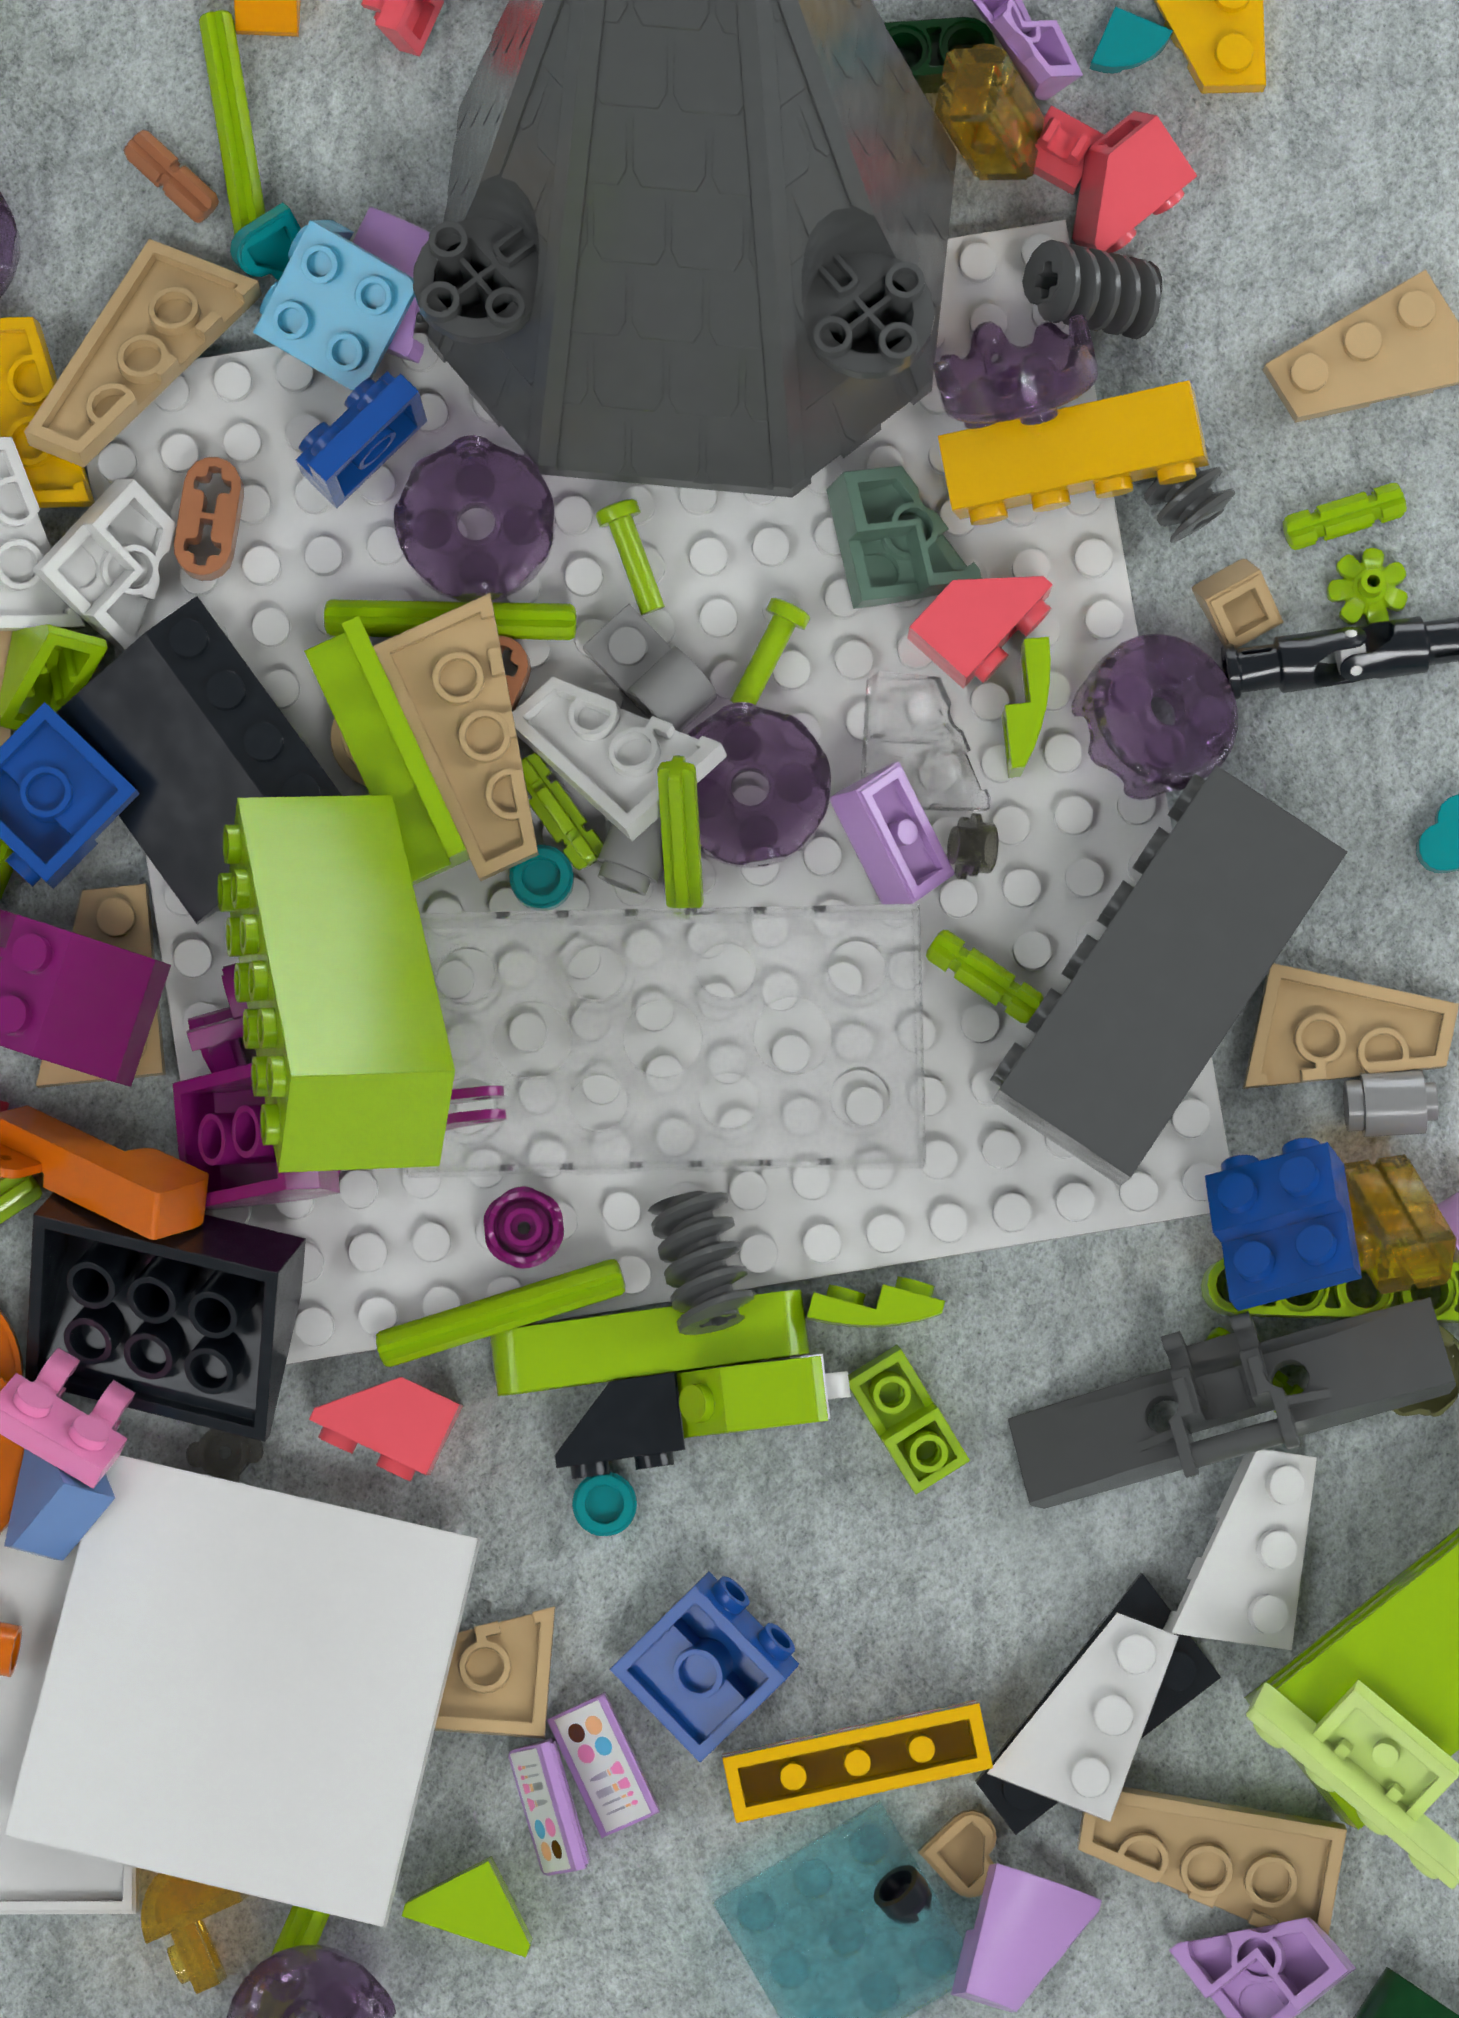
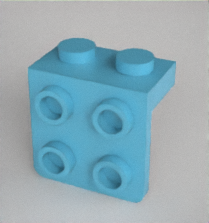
(335, 304)

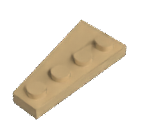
(140, 343)
(462, 717)
(1224, 1854)

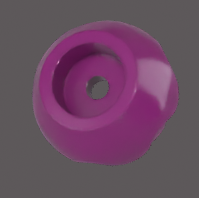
(519, 1206)

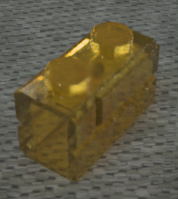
(989, 113)
(1398, 1226)

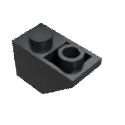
(626, 1421)

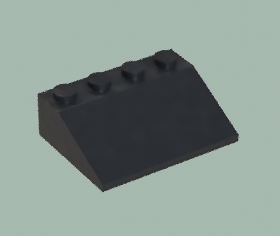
(191, 737)
(177, 1319)

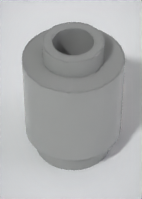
(633, 863)
(1390, 1103)

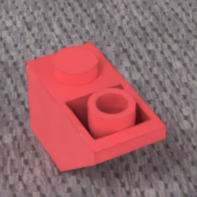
(1126, 179)
(974, 621)
(393, 1419)

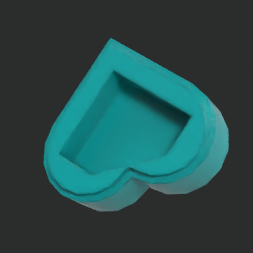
(265, 243)
(1439, 844)

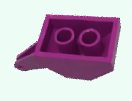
(75, 998)
(222, 1136)

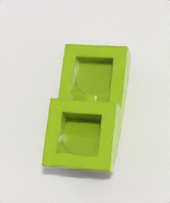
(1024, 720)

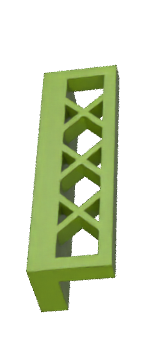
(386, 748)

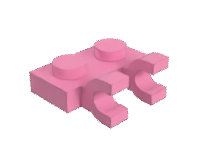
(59, 1432)

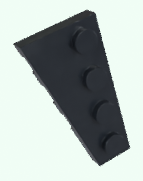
(1184, 1679)

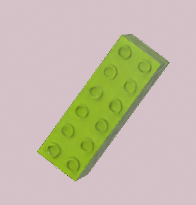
(335, 984)
(1396, 1645)

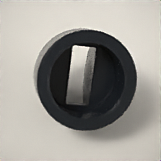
(903, 1894)

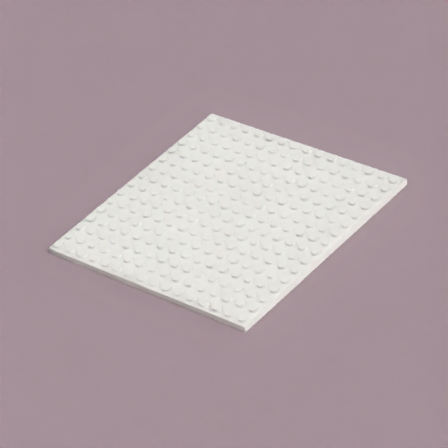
(1064, 828)

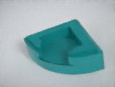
(1128, 42)

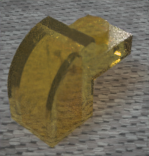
(178, 1909)

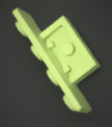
(1374, 1765)

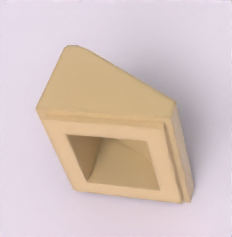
(1237, 603)

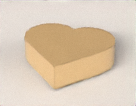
(962, 1852)

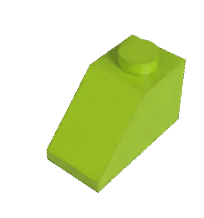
(752, 1397)

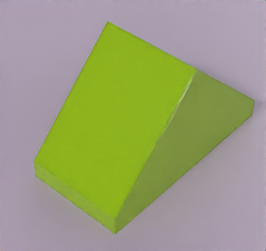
(45, 667)
(474, 1907)

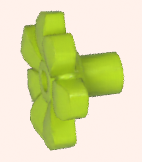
(1359, 596)

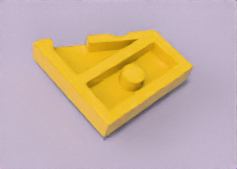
(1220, 42)

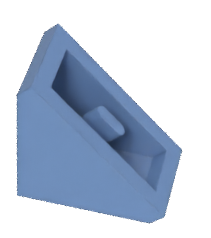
(53, 1509)

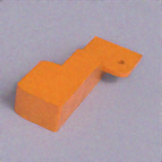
(130, 1187)

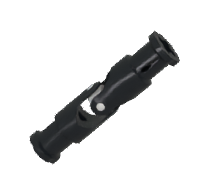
(1361, 653)

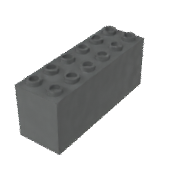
(1165, 973)

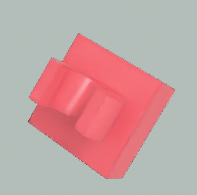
(405, 21)
(1063, 149)

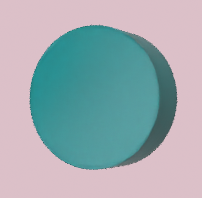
(543, 880)
(604, 1504)

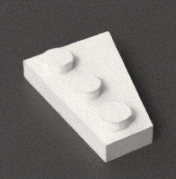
(23, 595)
(608, 750)
(1254, 1560)
(1093, 1721)

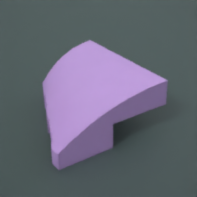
(1033, 46)
(1018, 1936)

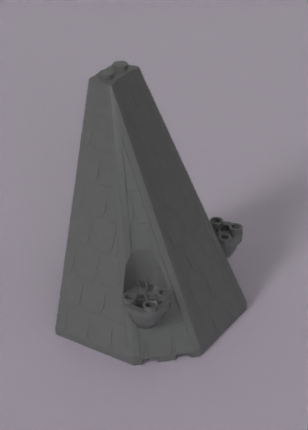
(691, 238)

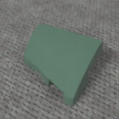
(890, 539)

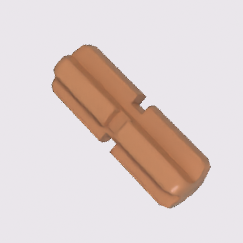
(178, 183)

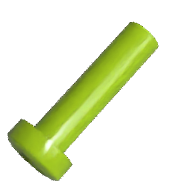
(632, 553)
(769, 650)

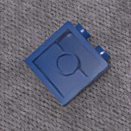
(363, 438)
(55, 797)
(1283, 1223)
(707, 1664)

